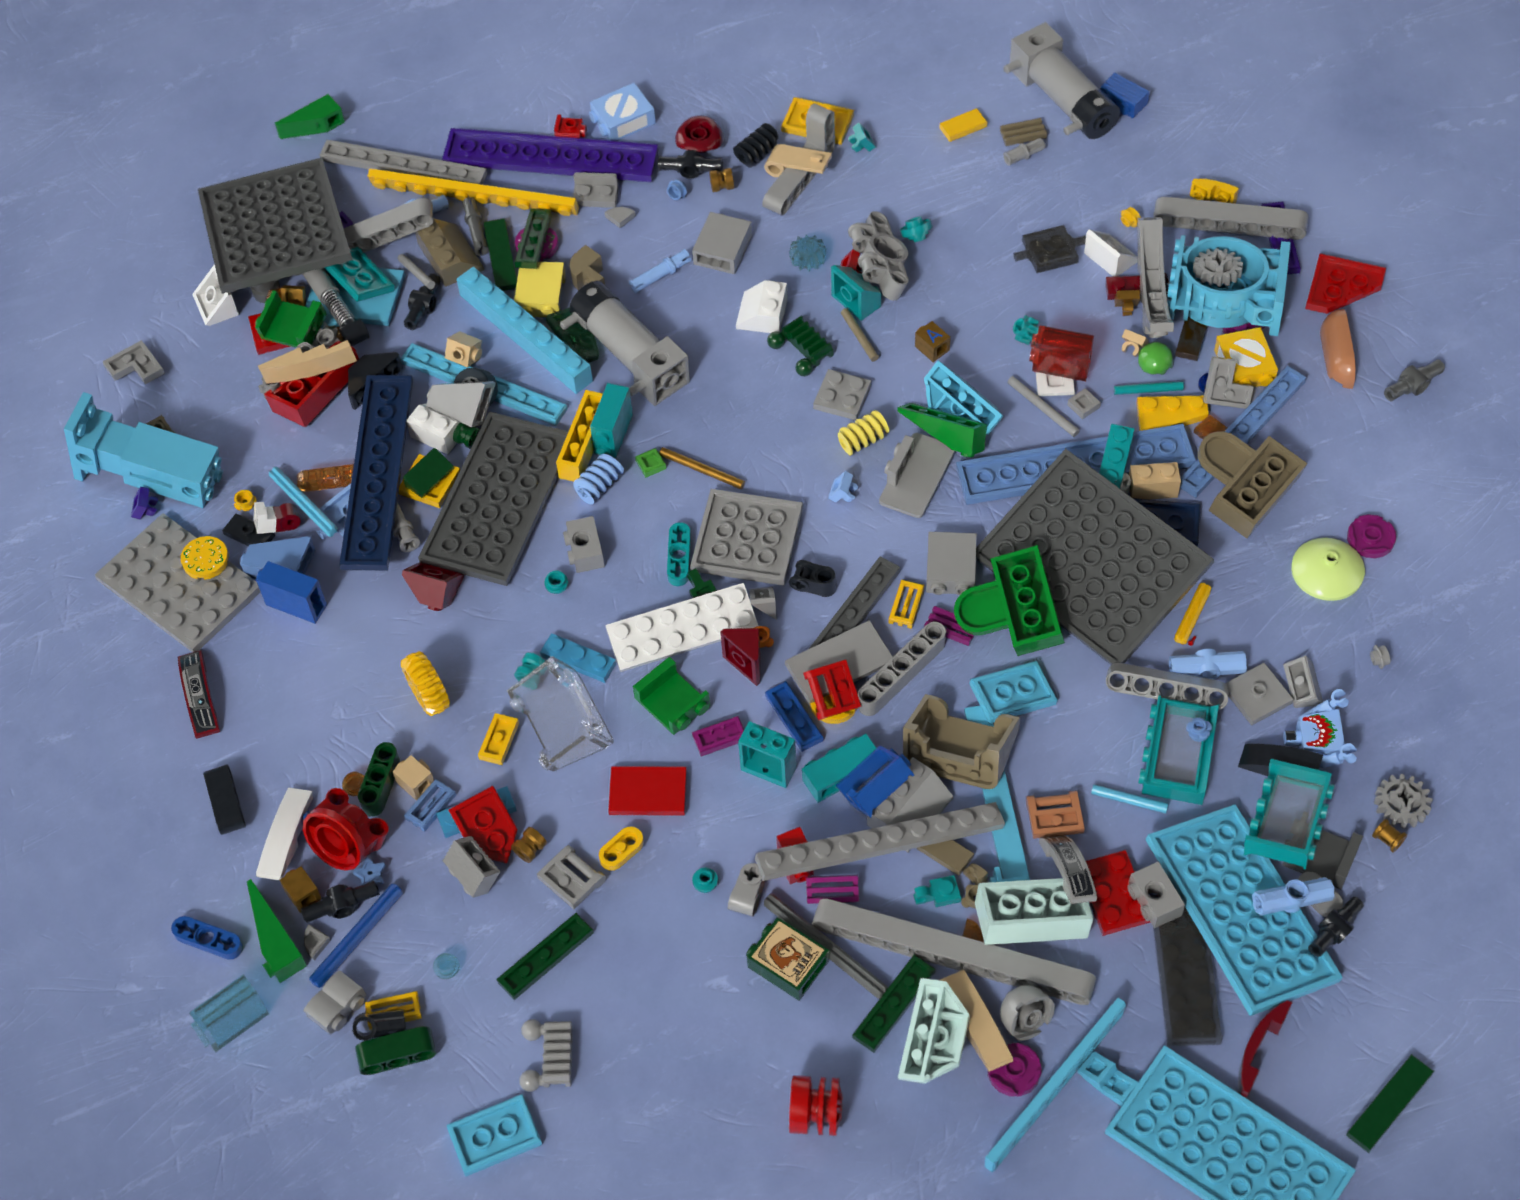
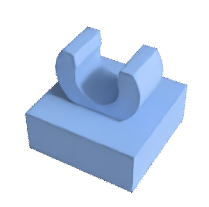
(841, 488)

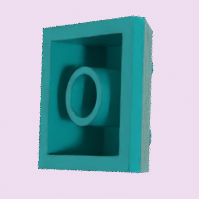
(854, 292)

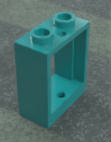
(777, 757)

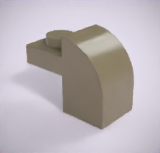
(585, 267)

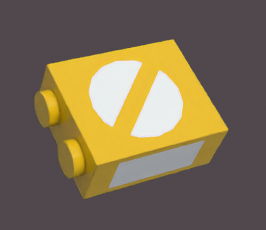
(1252, 355)

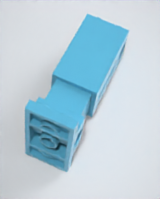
(142, 455)

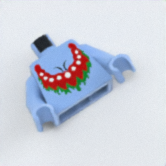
(1322, 732)

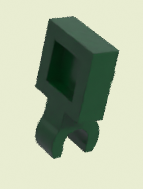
(700, 587)

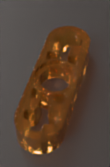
(318, 478)

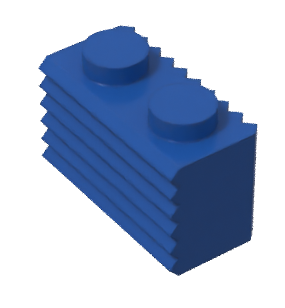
(1126, 94)

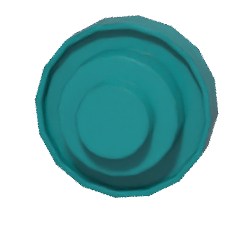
(916, 228)

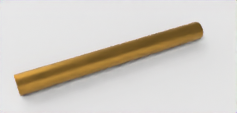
(702, 468)

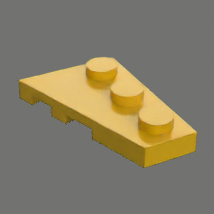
(1170, 410)

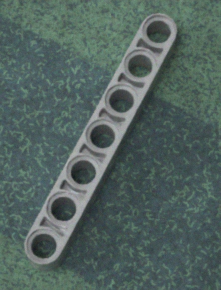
(1232, 218)

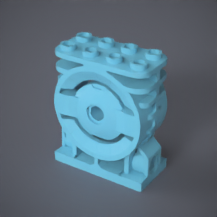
(1252, 299)

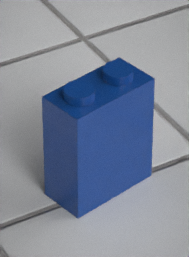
(291, 592)

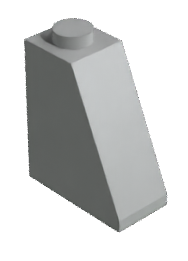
(462, 401)

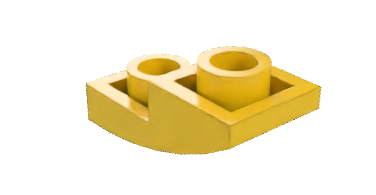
(1213, 190)

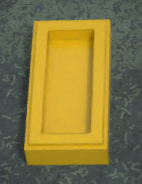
(963, 125)

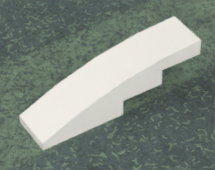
(283, 834)

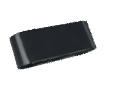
(224, 799)

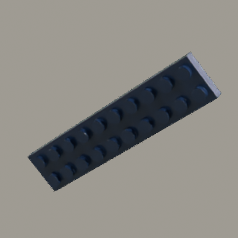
(376, 473)

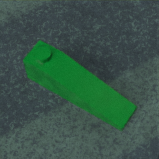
(951, 430)
(276, 946)

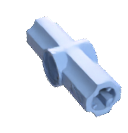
(1209, 663)
(1281, 897)

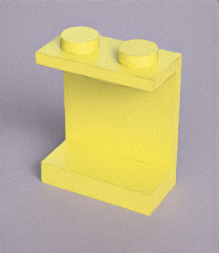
(540, 288)

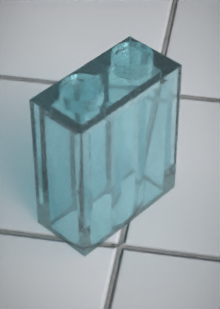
(228, 1014)

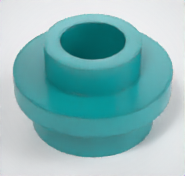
(553, 577)
(708, 886)

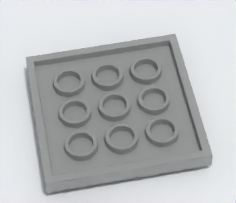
(747, 537)

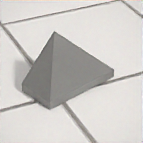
(764, 600)

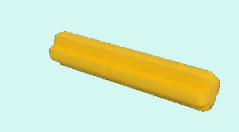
(1192, 613)

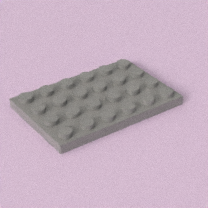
(156, 585)

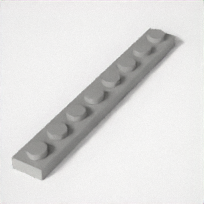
(397, 162)

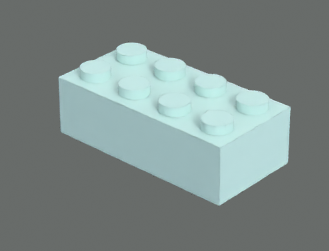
(1030, 912)

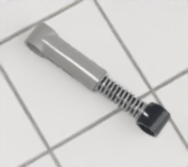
(328, 294)

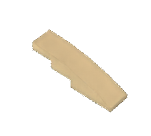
(301, 365)
(981, 1027)

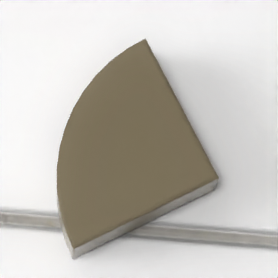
(976, 874)

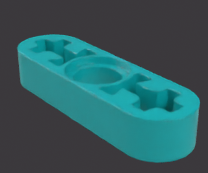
(674, 545)

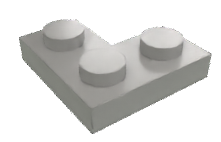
(136, 359)
(1219, 385)

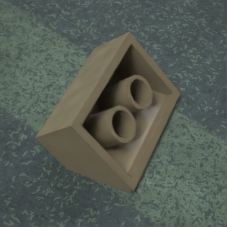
(447, 251)

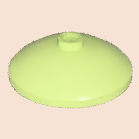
(1328, 578)

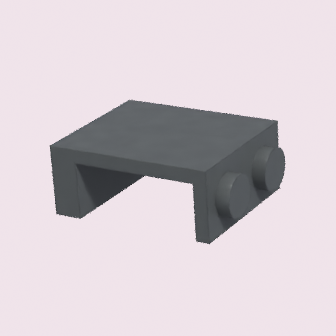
(1332, 857)

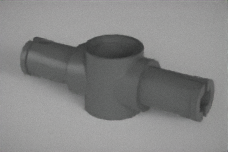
(1414, 380)

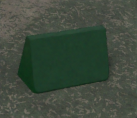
(427, 473)

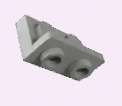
(596, 189)

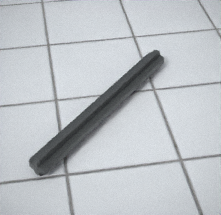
(836, 954)

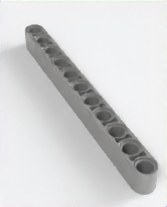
(953, 951)

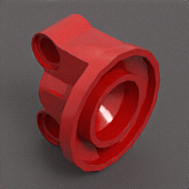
(342, 831)

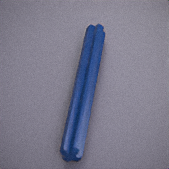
(355, 935)

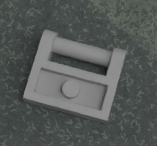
(565, 882)

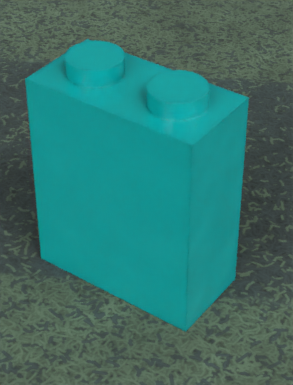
(611, 420)

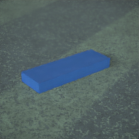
(794, 716)

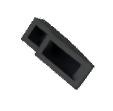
(1257, 757)

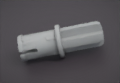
(1023, 151)

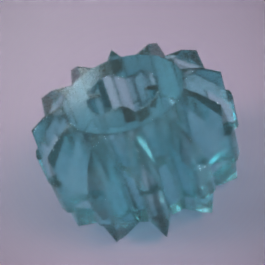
(807, 252)

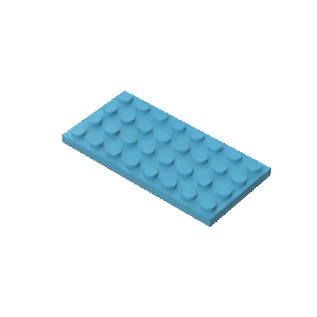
(1259, 953)
(1220, 1140)

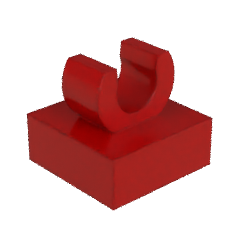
(851, 260)

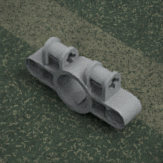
(874, 242)

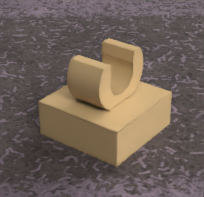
(1135, 340)

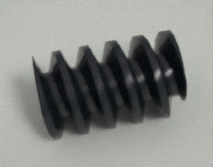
(756, 145)

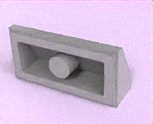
(1303, 682)

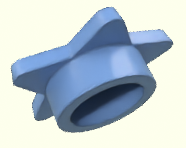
(368, 866)

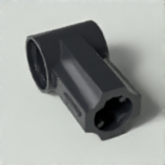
(382, 1024)

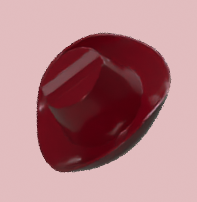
(699, 134)

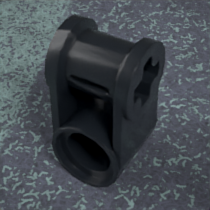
(810, 579)

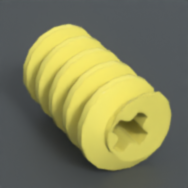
(862, 431)

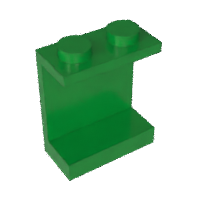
(289, 322)
(670, 697)

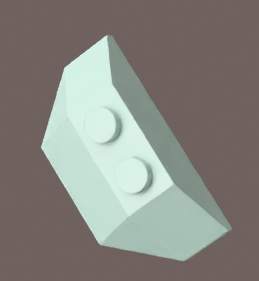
(934, 1033)

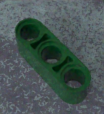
(380, 789)
(395, 1050)

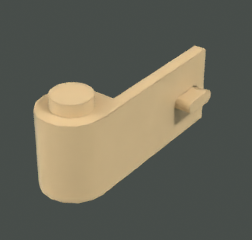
(796, 158)

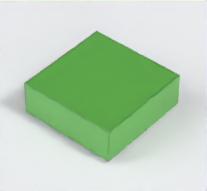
(650, 462)

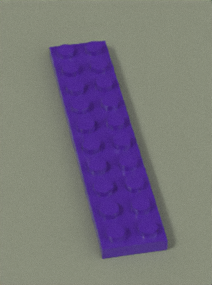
(550, 154)

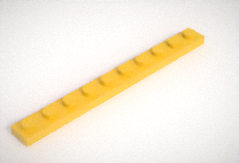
(481, 193)

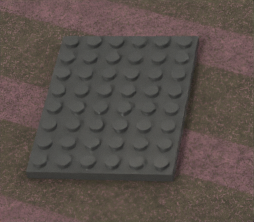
(273, 225)
(1104, 556)

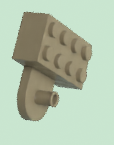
(1252, 478)

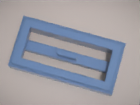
(431, 817)

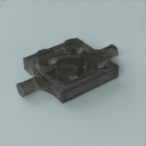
(1050, 249)

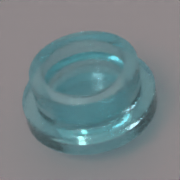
(446, 966)

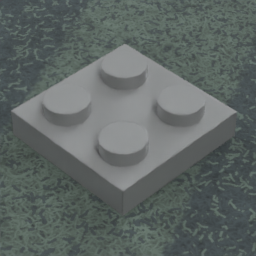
(842, 394)

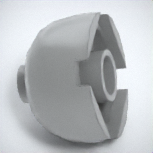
(1025, 1011)

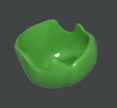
(1155, 358)

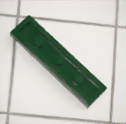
(533, 238)
(500, 254)
(545, 956)
(892, 1004)
(1389, 1103)

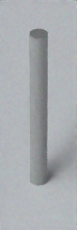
(1043, 406)

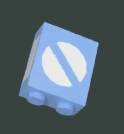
(622, 112)

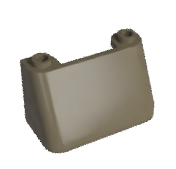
(959, 747)

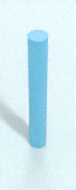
(1129, 798)

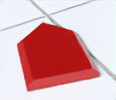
(487, 822)

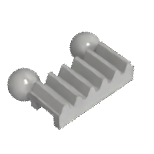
(556, 1056)

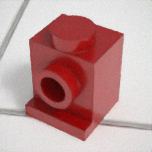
(570, 127)

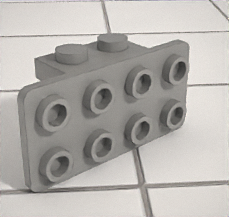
(915, 474)

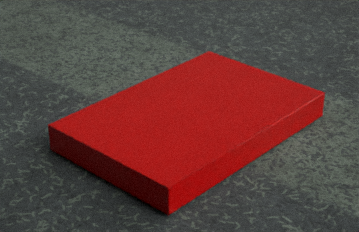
(647, 791)

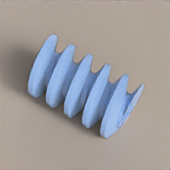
(597, 477)

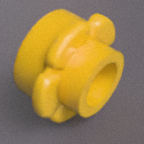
(1129, 217)
(242, 496)

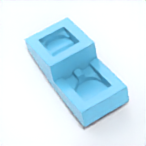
(1106, 1078)

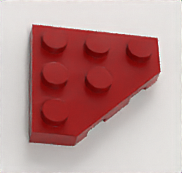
(1342, 282)

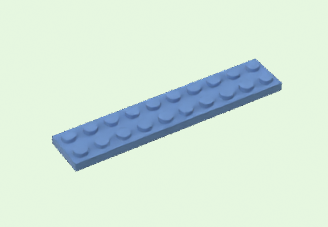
(1016, 472)

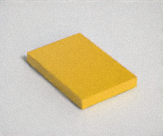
(796, 118)

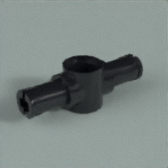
(690, 164)
(420, 303)
(340, 901)
(1336, 926)

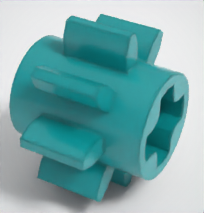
(1025, 329)

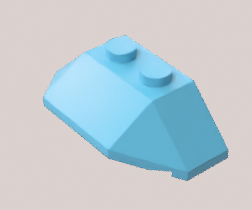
(955, 396)

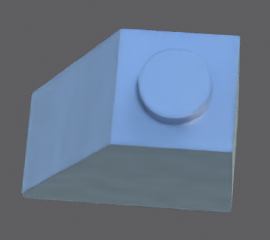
(289, 553)

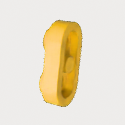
(619, 848)

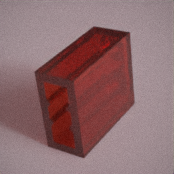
(1061, 353)

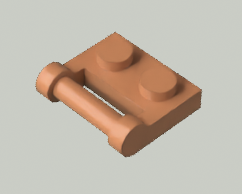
(1055, 821)

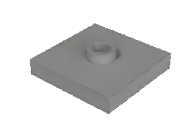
(1258, 694)

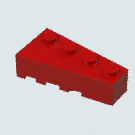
(306, 397)

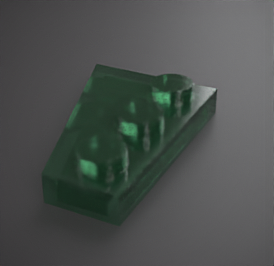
(575, 336)

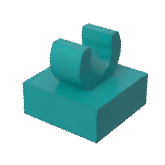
(861, 139)

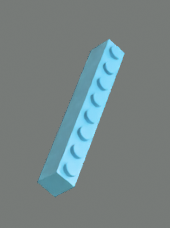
(525, 330)

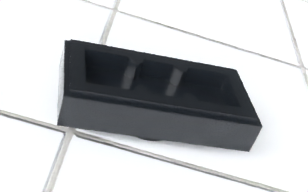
(244, 531)

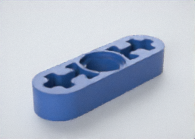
(214, 946)

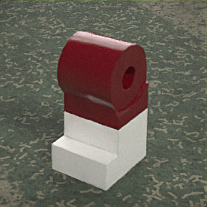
(275, 518)

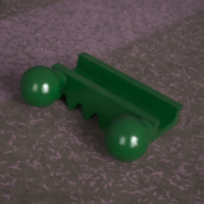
(805, 341)

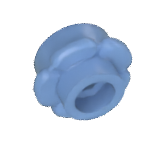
(676, 189)
(1199, 735)

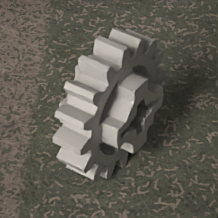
(1217, 267)
(1394, 806)

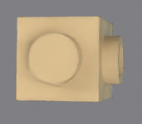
(463, 349)
(413, 776)

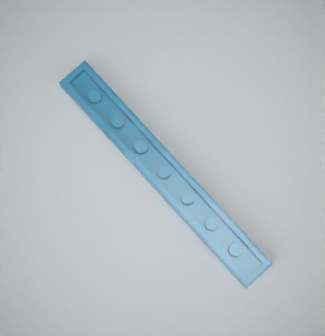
(508, 393)
(1006, 840)
(1054, 1085)

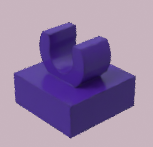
(141, 503)

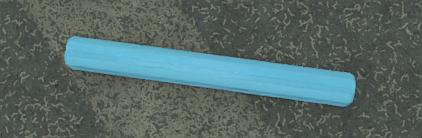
(303, 502)

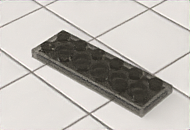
(1186, 984)

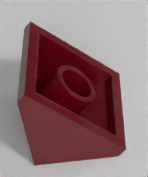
(742, 650)

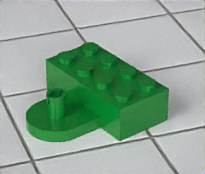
(1015, 601)

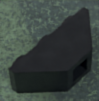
(370, 365)

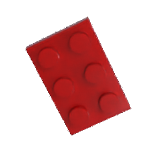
(1114, 906)

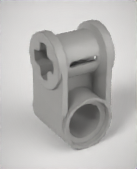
(747, 893)

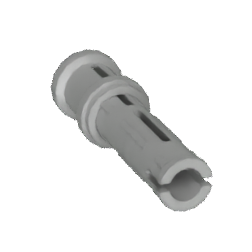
(404, 532)

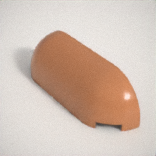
(1338, 348)

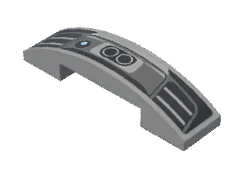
(1072, 866)

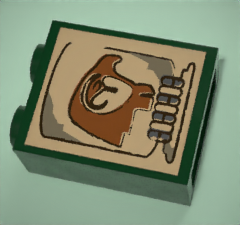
(787, 958)

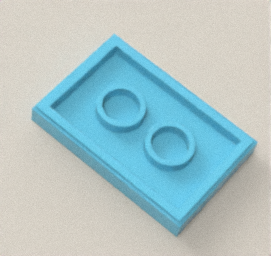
(380, 308)
(1013, 691)
(494, 1135)

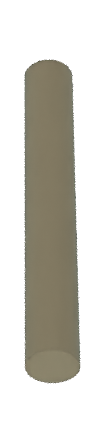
(859, 334)

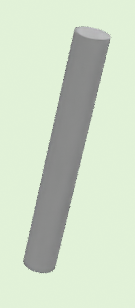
(416, 271)

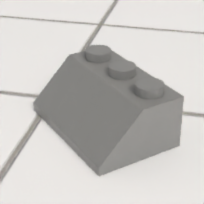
(914, 799)

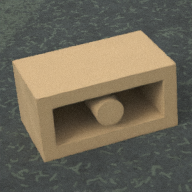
(1154, 481)

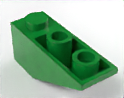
(311, 119)

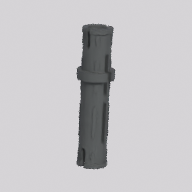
(473, 220)

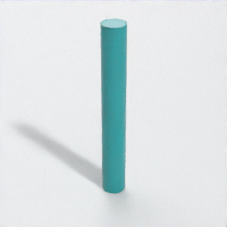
(1148, 388)

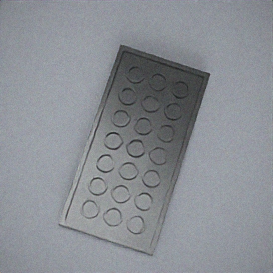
(495, 499)

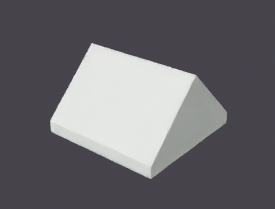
(1108, 252)
(211, 302)

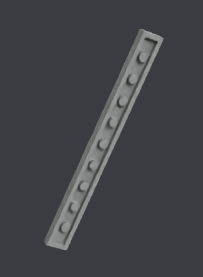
(878, 841)

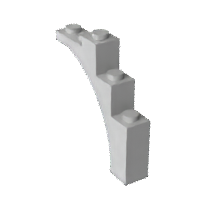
(1152, 279)

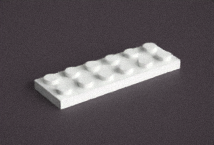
(679, 627)

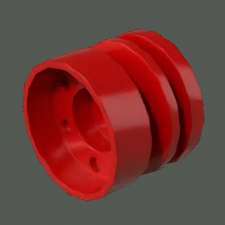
(814, 1105)

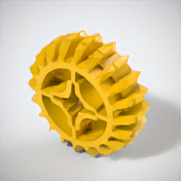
(425, 683)

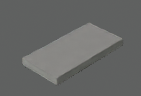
(859, 646)

